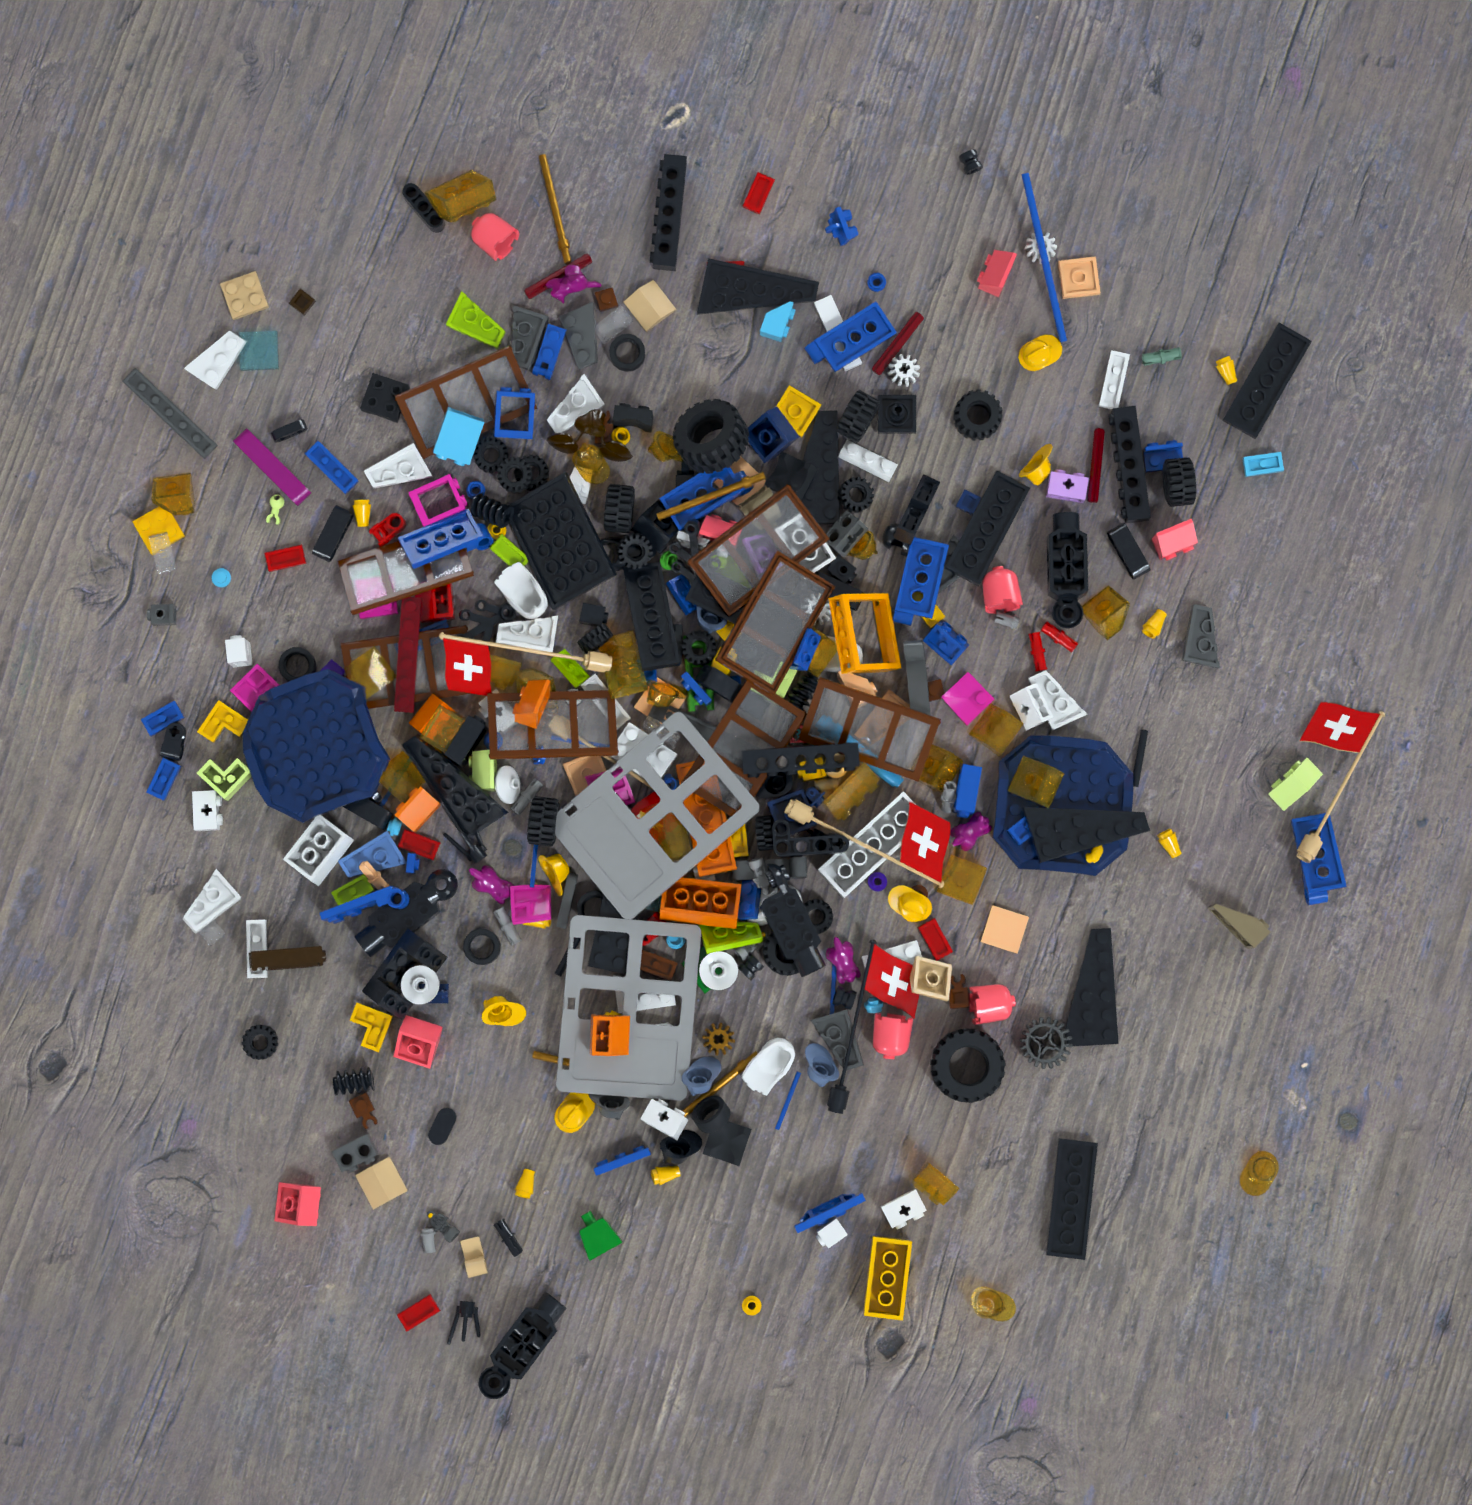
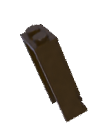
(287, 958)

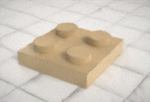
(244, 295)

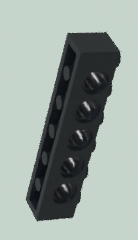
(677, 165)
(1128, 416)
(850, 751)

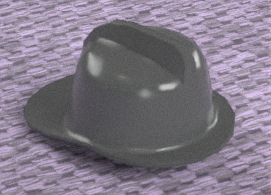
(610, 1106)

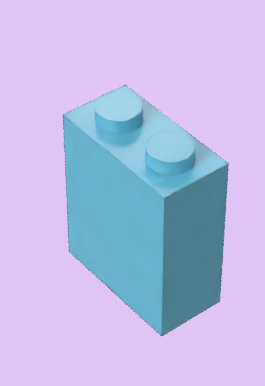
(458, 436)

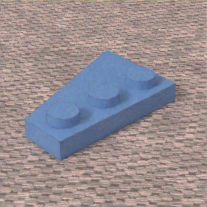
(379, 852)

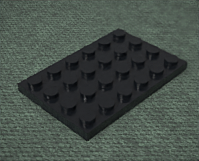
(560, 541)

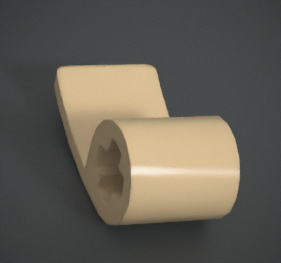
(474, 1257)

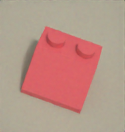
(997, 271)
(714, 527)
(1175, 539)
(417, 1041)
(297, 1204)

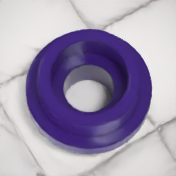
(882, 877)

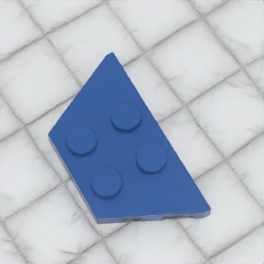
(824, 1211)

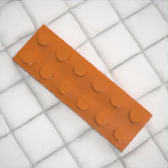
(710, 818)

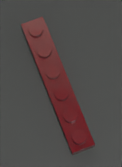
(407, 654)

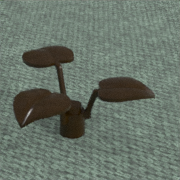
(590, 424)

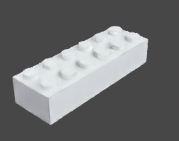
(883, 833)

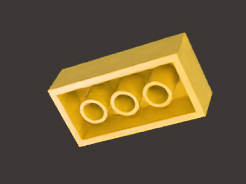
(887, 1278)

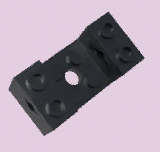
(385, 984)

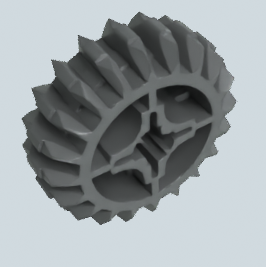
(1049, 1034)

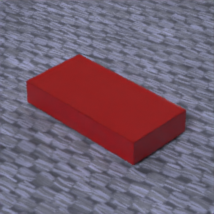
(758, 193)
(285, 558)
(419, 844)
(935, 939)
(418, 1312)

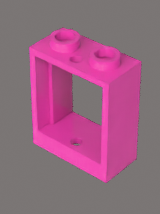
(414, 495)

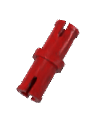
(1059, 636)
(1037, 651)

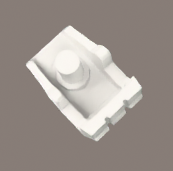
(581, 486)

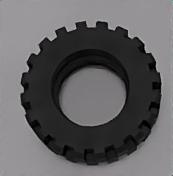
(721, 450)
(941, 1069)

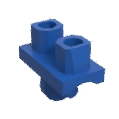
(839, 227)

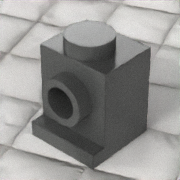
(168, 617)

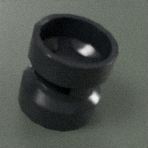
(970, 162)
(750, 967)
(844, 997)

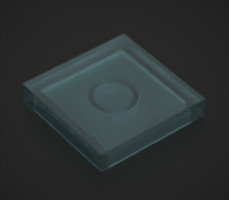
(259, 351)

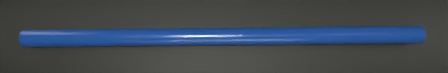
(1044, 257)

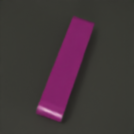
(272, 467)

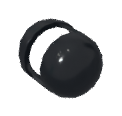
(888, 539)

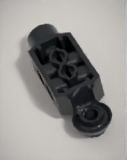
(1067, 568)
(389, 923)
(521, 1345)

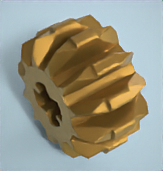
(718, 1046)

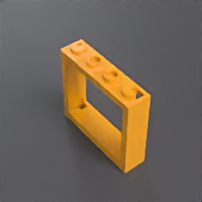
(846, 639)

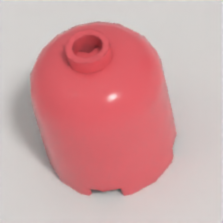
(493, 235)
(1001, 590)
(990, 1003)
(891, 1034)

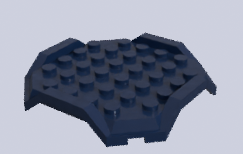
(313, 745)
(1092, 781)

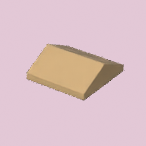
(649, 305)
(931, 978)
(381, 1183)

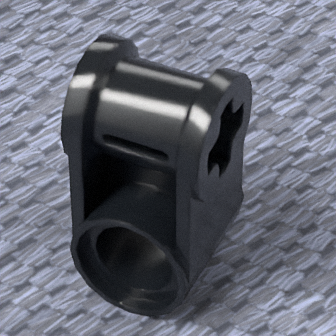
(173, 744)

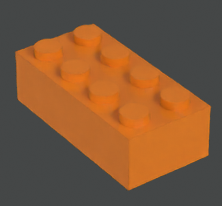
(701, 903)

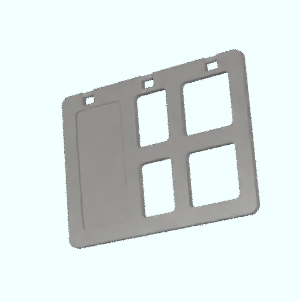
(618, 846)
(656, 1052)

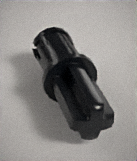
(508, 1237)

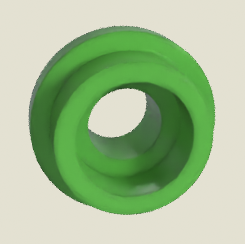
(667, 560)

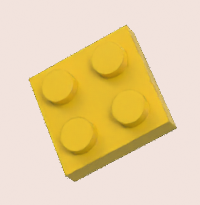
(798, 409)
(158, 522)

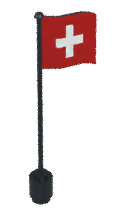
(888, 981)

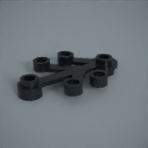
(684, 554)
(487, 624)

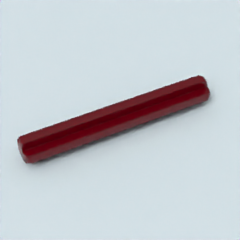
(540, 286)
(897, 343)
(1096, 464)

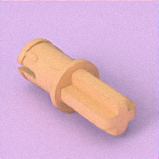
(373, 876)

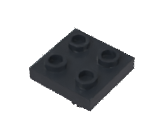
(897, 414)

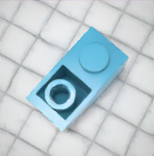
(776, 322)

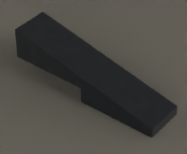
(916, 509)

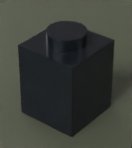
(593, 615)

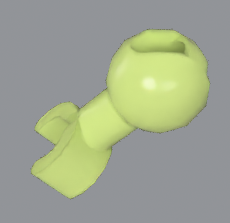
(276, 505)

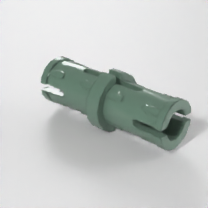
(1161, 356)

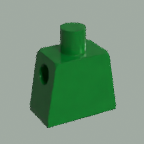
(598, 1236)

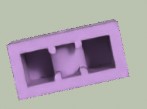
(1057, 489)

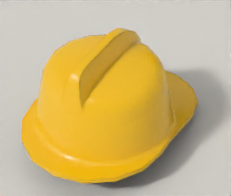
(1040, 352)
(1039, 466)
(555, 869)
(909, 903)
(502, 1012)
(574, 1112)

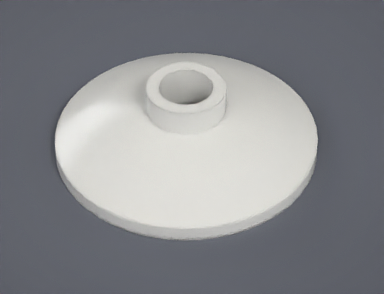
(507, 784)
(721, 960)
(410, 984)

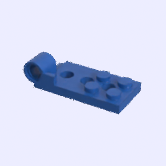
(824, 346)
(702, 481)
(472, 537)
(905, 605)
(1314, 885)
(355, 907)

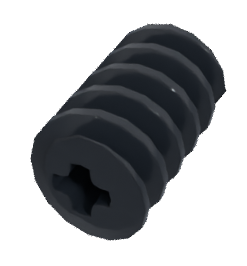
(491, 511)
(804, 692)
(353, 1081)

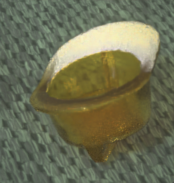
(663, 447)
(591, 464)
(865, 547)
(664, 693)
(1259, 1173)
(992, 1304)

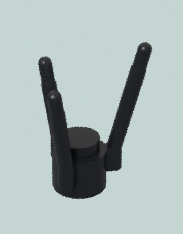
(476, 853)
(466, 1309)

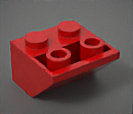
(437, 604)

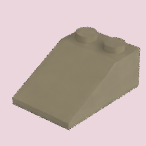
(1245, 928)

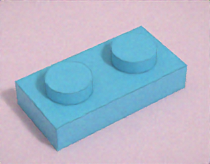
(1263, 464)

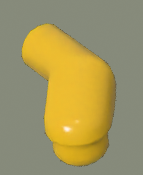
(1095, 854)

